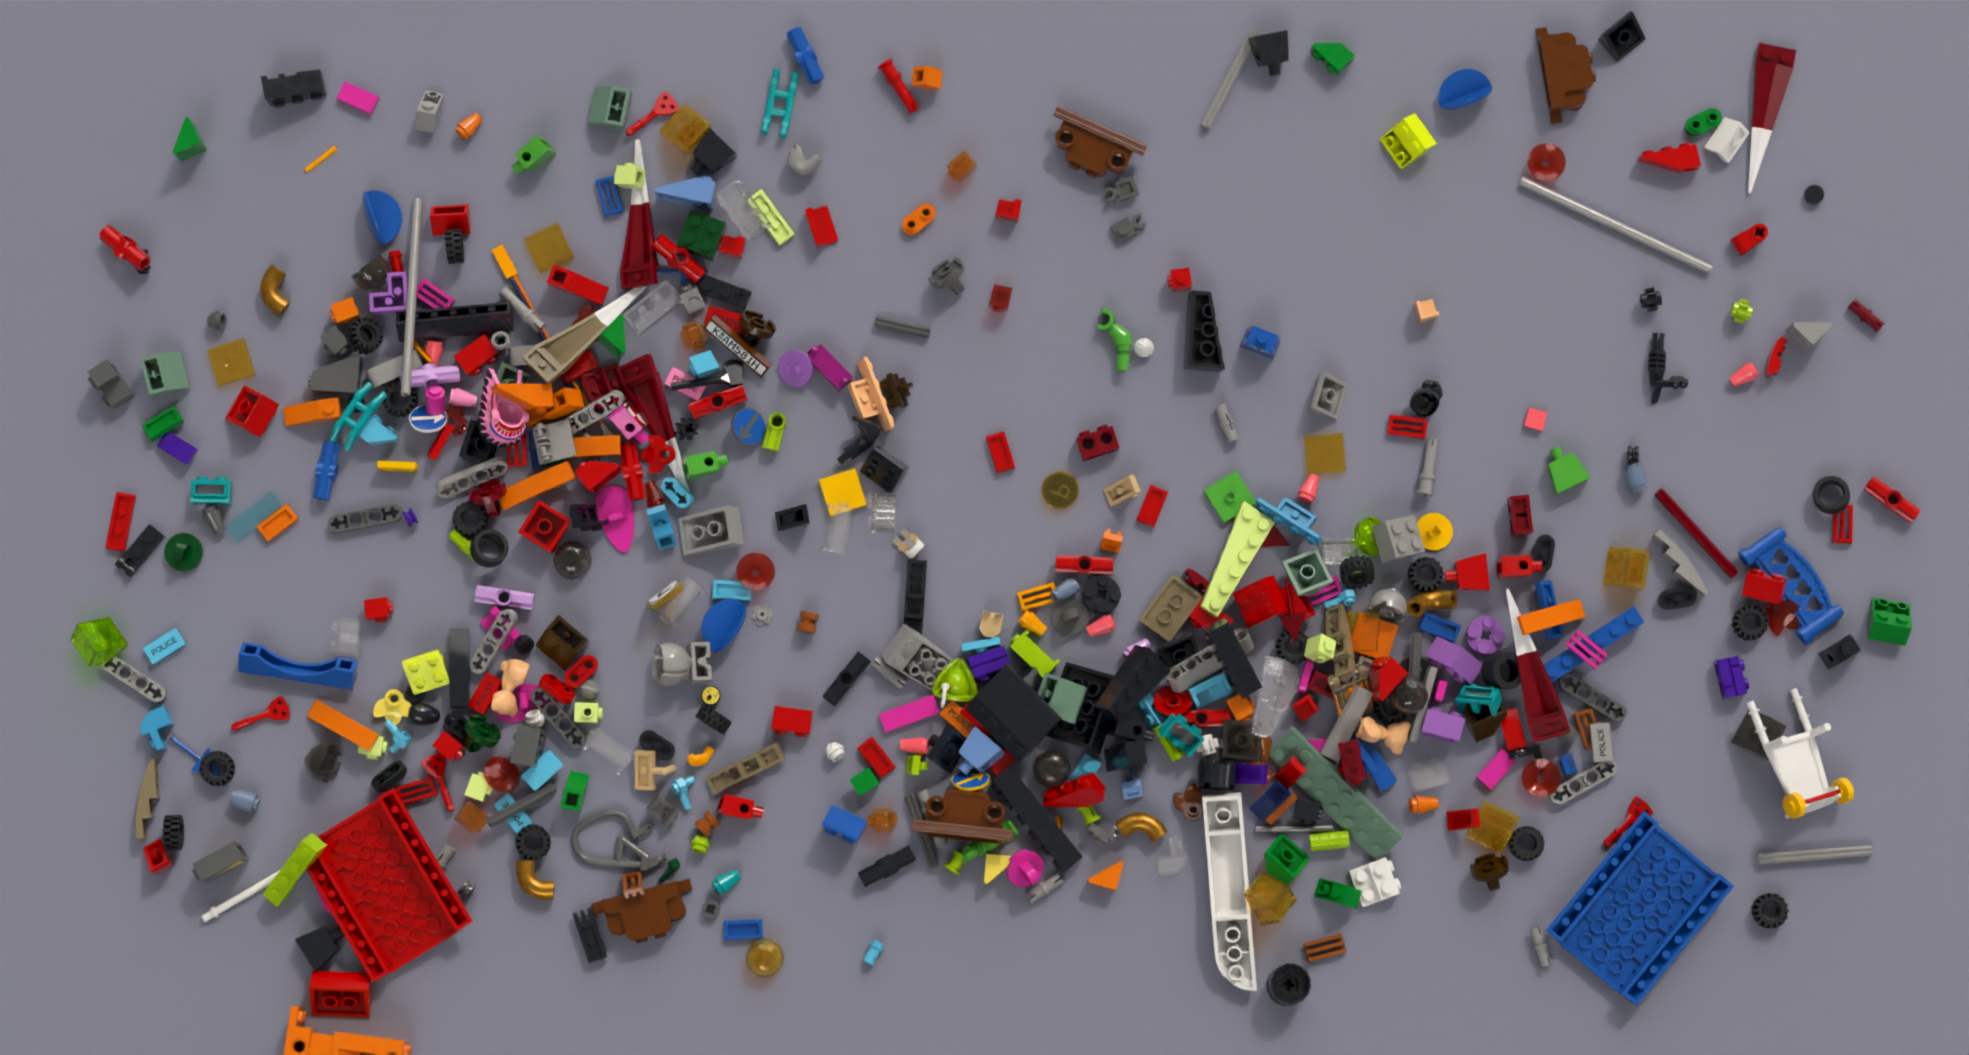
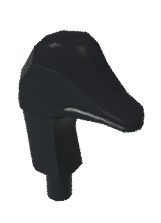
(868, 435)

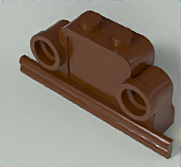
(1564, 71)
(1094, 146)
(964, 817)
(645, 913)

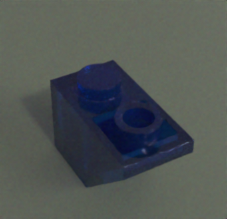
(1270, 801)

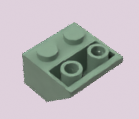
(610, 107)
(164, 373)
(1062, 696)

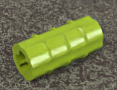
(1329, 840)

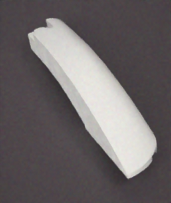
(1227, 887)

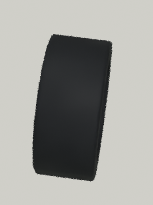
(1831, 509)
(498, 538)

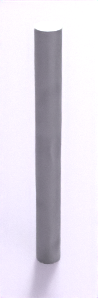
(1293, 828)

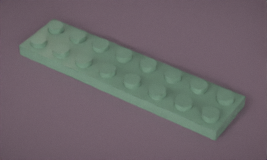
(1337, 796)

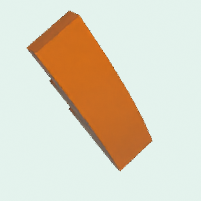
(537, 484)
(1551, 617)
(343, 725)

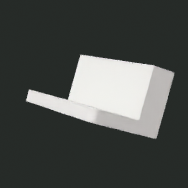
(1727, 139)

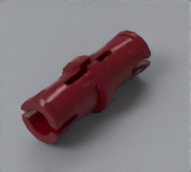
(1866, 315)

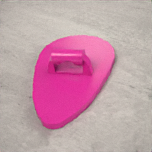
(616, 508)
(524, 702)

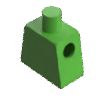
(539, 151)
(695, 467)
(1565, 471)

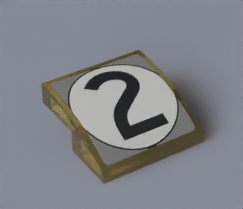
(666, 595)

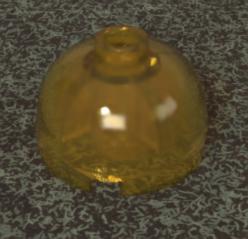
(765, 958)

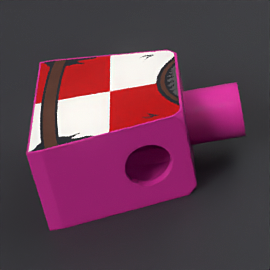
(624, 416)

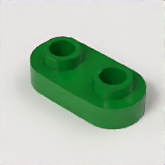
(1704, 122)

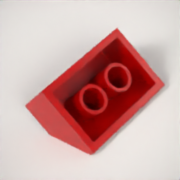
(340, 994)

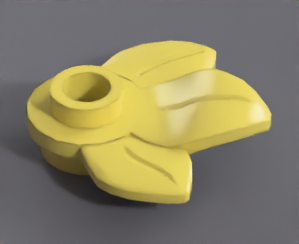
(391, 710)

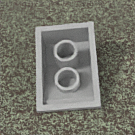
(711, 530)

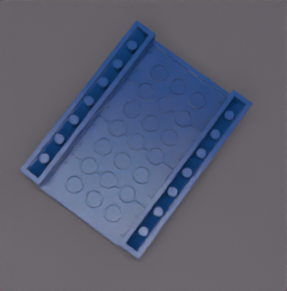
(1639, 909)

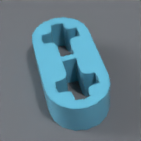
(680, 489)

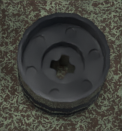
(1297, 977)

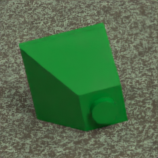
(1284, 859)

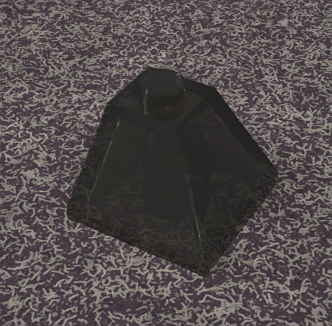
(1238, 743)

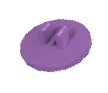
(795, 368)

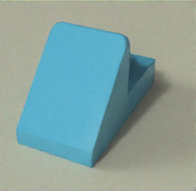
(1085, 767)

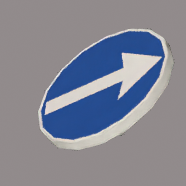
(426, 423)

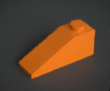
(530, 396)
(564, 403)
(313, 412)

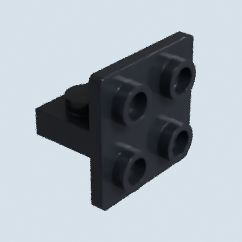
(883, 468)

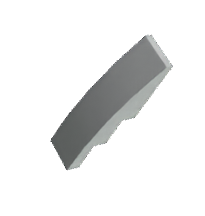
(1685, 570)

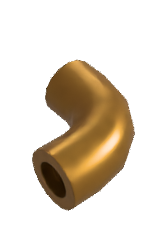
(270, 291)
(1432, 601)
(1141, 822)
(531, 884)

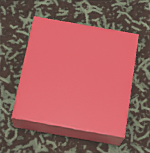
(1535, 419)

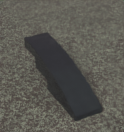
(915, 594)
(459, 668)

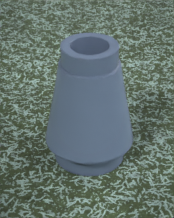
(1065, 590)

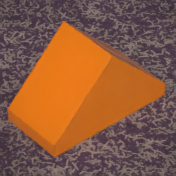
(1109, 877)

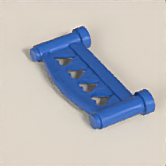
(1810, 622)

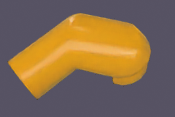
(700, 759)

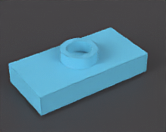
(980, 645)

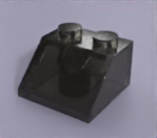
(1749, 740)

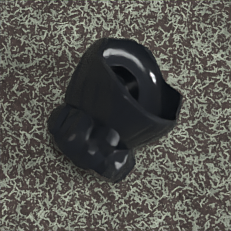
(1426, 399)

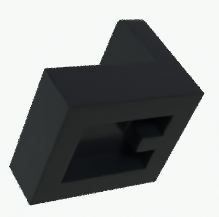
(455, 723)

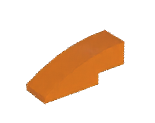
(597, 446)

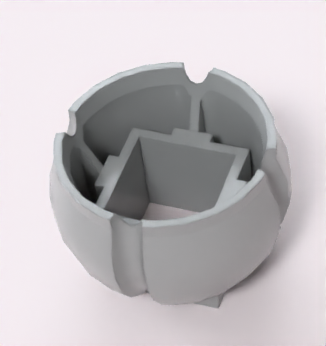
(670, 664)

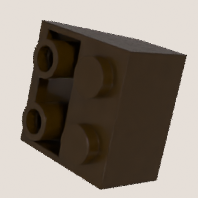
(561, 642)

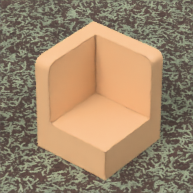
(1425, 310)

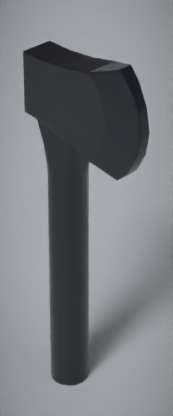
(732, 377)

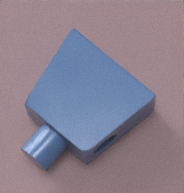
(979, 752)

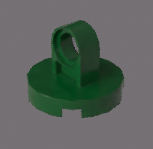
(183, 552)
(481, 733)

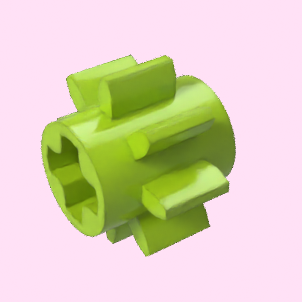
(1741, 311)

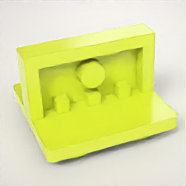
(426, 672)

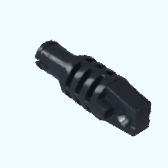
(1657, 359)

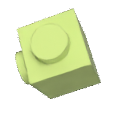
(629, 176)
(1320, 648)
(587, 713)
(378, 749)
(478, 787)

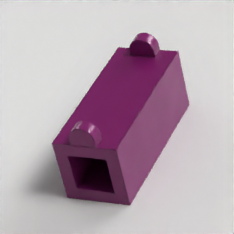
(829, 367)

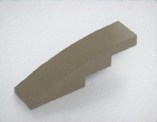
(1338, 630)
(745, 768)
(148, 792)

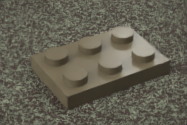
(1170, 608)

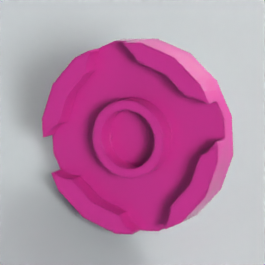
(1024, 868)

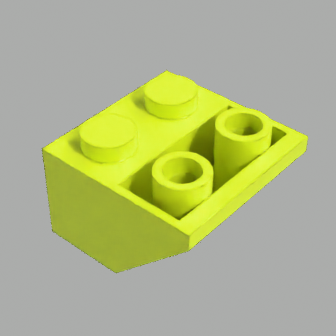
(1408, 141)

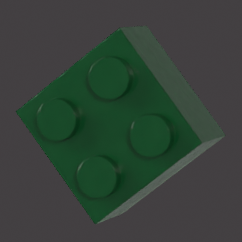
(702, 235)

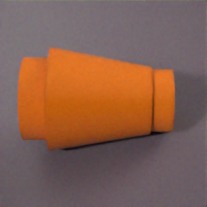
(468, 126)
(1422, 804)

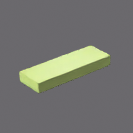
(779, 230)

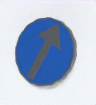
(748, 426)

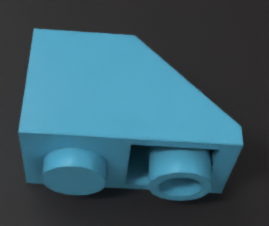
(703, 365)
(376, 433)

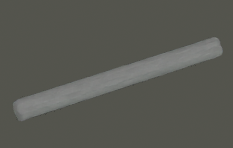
(1228, 80)
(1818, 854)

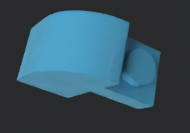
(661, 527)
(152, 725)

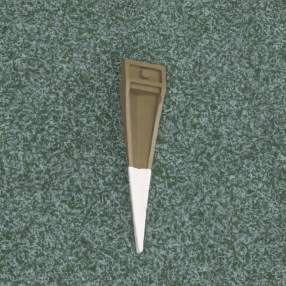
(562, 350)

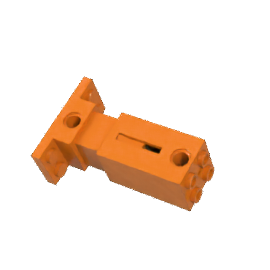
(338, 1044)

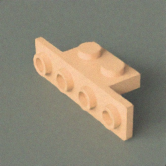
(868, 396)

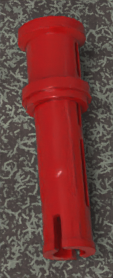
(894, 78)

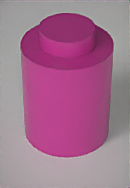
(435, 400)

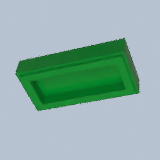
(163, 423)

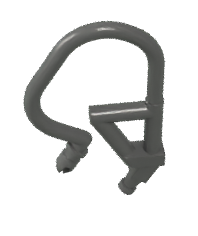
(645, 863)

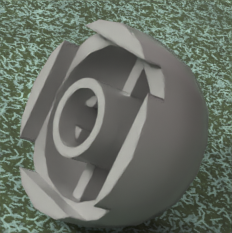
(1389, 604)

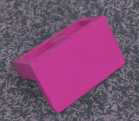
(489, 620)

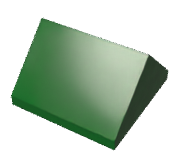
(188, 142)
(614, 337)

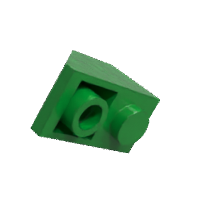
(1334, 55)
(575, 791)
(1338, 893)

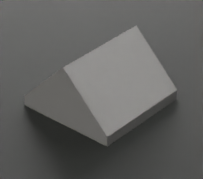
(1807, 333)
(1328, 396)

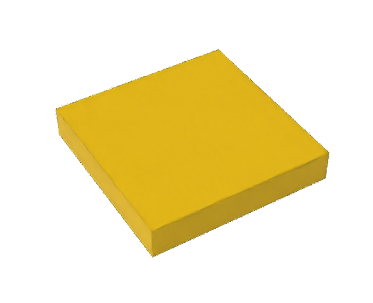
(843, 488)

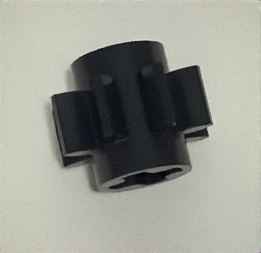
(1650, 299)
(682, 431)

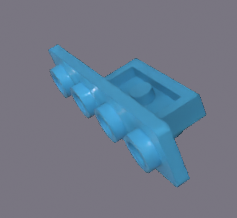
(1293, 516)

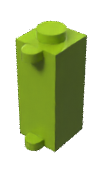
(1032, 654)

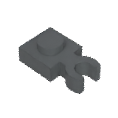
(1124, 189)
(1125, 229)

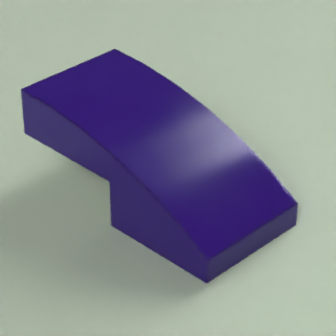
(177, 448)

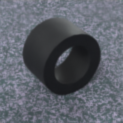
(1491, 666)

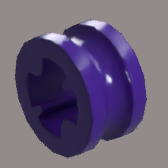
(410, 517)

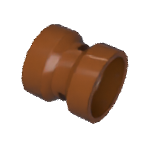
(807, 622)
(707, 823)

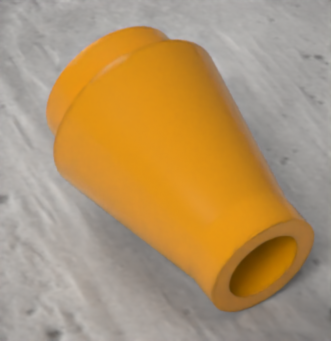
(1030, 622)

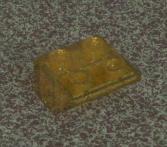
(685, 129)
(1626, 568)
(1495, 826)
(1269, 898)

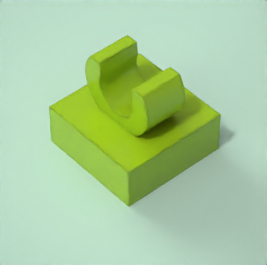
(914, 765)

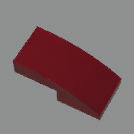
(1195, 579)

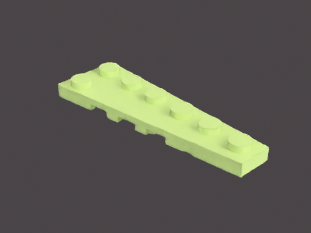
(1242, 544)

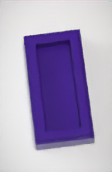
(1251, 774)

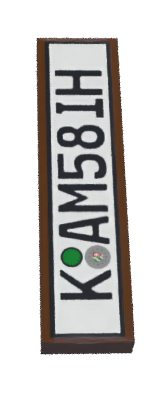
(737, 346)

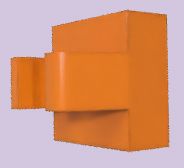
(1111, 542)

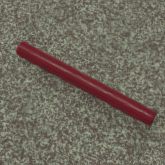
(1696, 533)

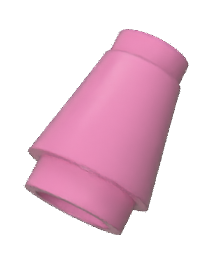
(462, 398)

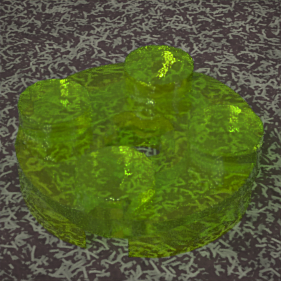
(1362, 536)

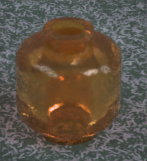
(693, 335)
(882, 820)

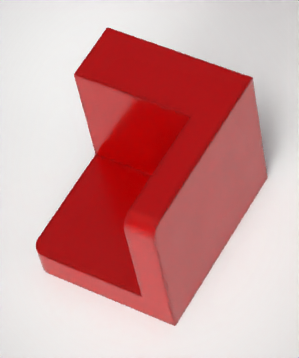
(1008, 210)
(732, 246)
(1304, 708)

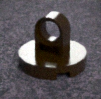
(755, 325)
(1490, 869)

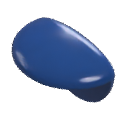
(1463, 89)
(382, 215)
(723, 623)

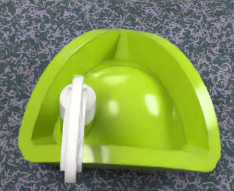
(955, 683)

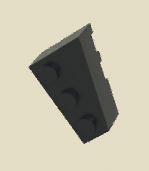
(294, 88)
(1126, 756)

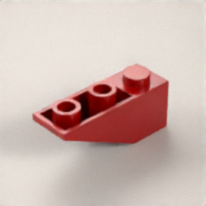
(1678, 160)
(577, 285)
(1076, 793)

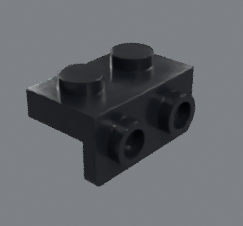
(586, 517)

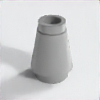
(500, 336)

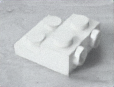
(1375, 881)

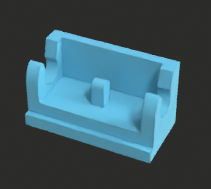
(1210, 691)
(546, 767)

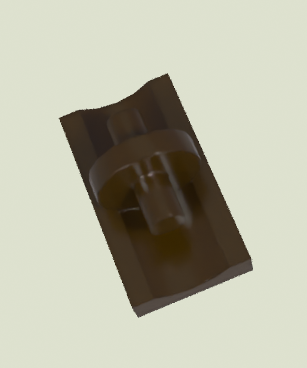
(899, 389)

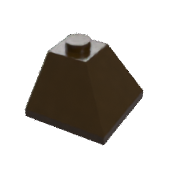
(1482, 724)

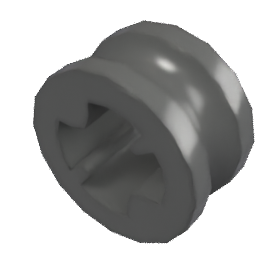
(466, 889)
(704, 908)

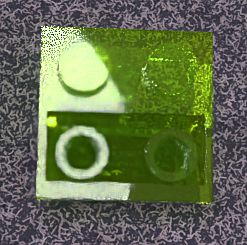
(98, 641)

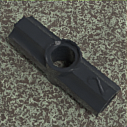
(853, 668)
(886, 866)

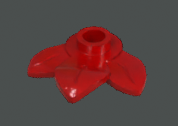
(655, 454)

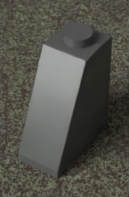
(338, 378)

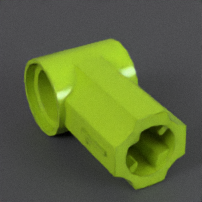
(774, 434)

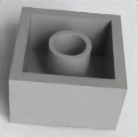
(1398, 538)

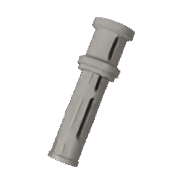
(1427, 476)

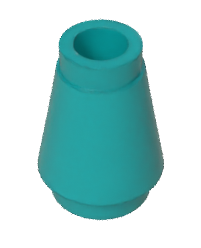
(725, 882)

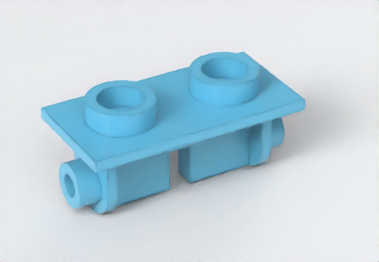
(1151, 715)

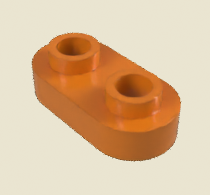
(919, 219)

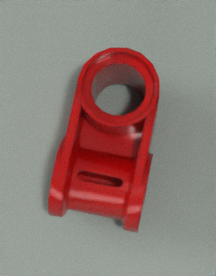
(1747, 240)

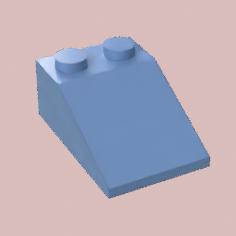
(691, 192)

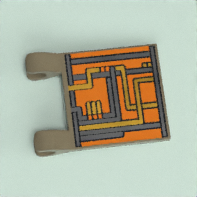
(1342, 693)

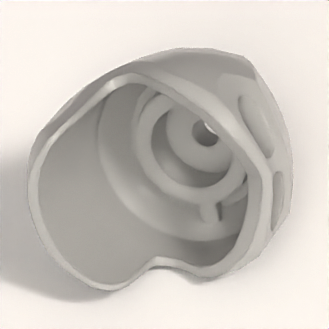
(798, 162)

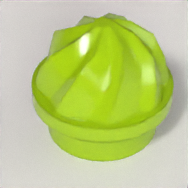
(700, 844)

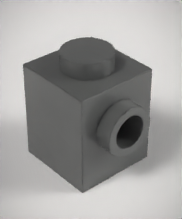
(335, 342)

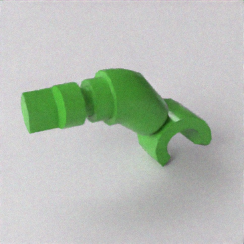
(1121, 338)
(981, 848)

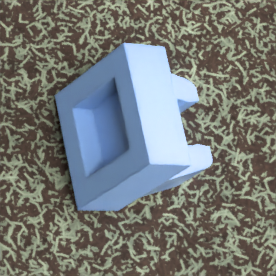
(1132, 788)

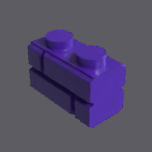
(988, 663)
(1731, 677)

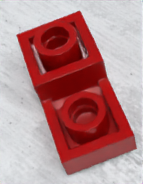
(1773, 361)
(1513, 731)

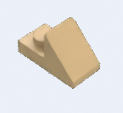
(1122, 490)

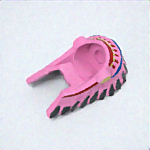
(501, 419)

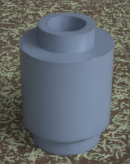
(1635, 478)
(244, 800)

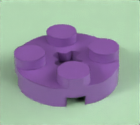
(1489, 625)

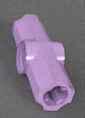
(430, 375)
(492, 596)

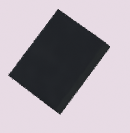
(1622, 36)
(475, 448)
(1177, 650)

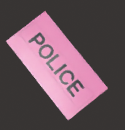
(677, 376)

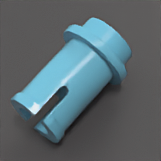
(873, 952)

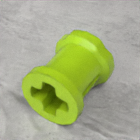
(1089, 814)
(955, 863)

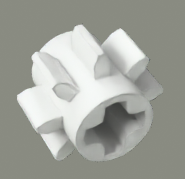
(1208, 745)

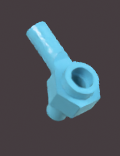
(1346, 597)
(401, 739)
(679, 787)

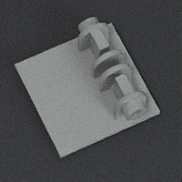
(554, 441)

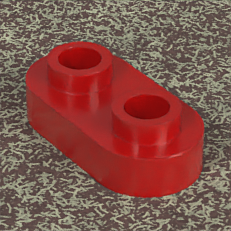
(581, 671)
(556, 689)

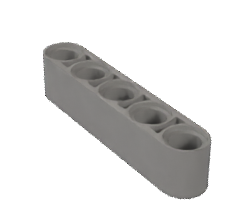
(1202, 664)

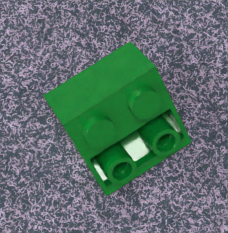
(1889, 621)

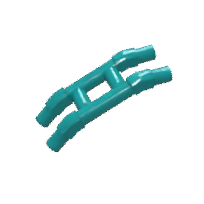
(773, 93)
(356, 426)

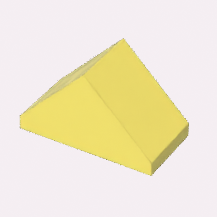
(994, 866)

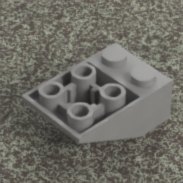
(915, 656)

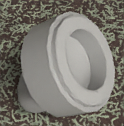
(589, 689)

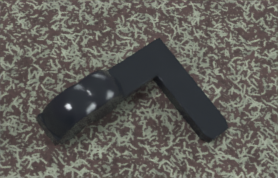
(1674, 382)
(1525, 752)

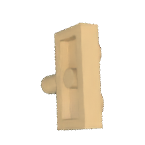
(646, 771)

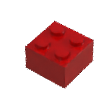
(545, 527)
(1260, 601)

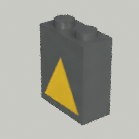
(219, 862)

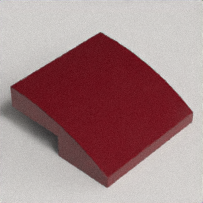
(601, 383)

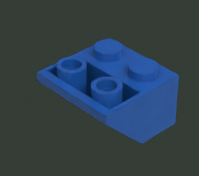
(844, 823)

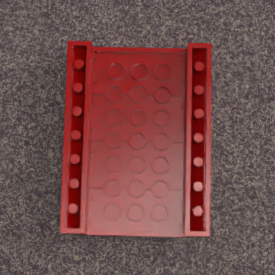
(386, 887)

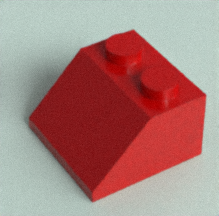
(252, 411)
(596, 474)
(1384, 677)

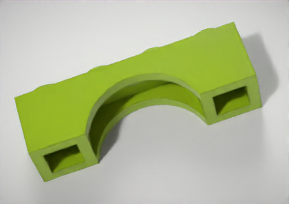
(293, 869)

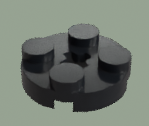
(1101, 605)

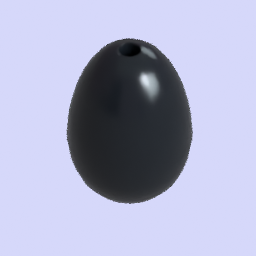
(423, 714)

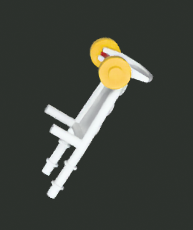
(1800, 766)

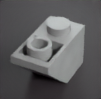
(429, 111)

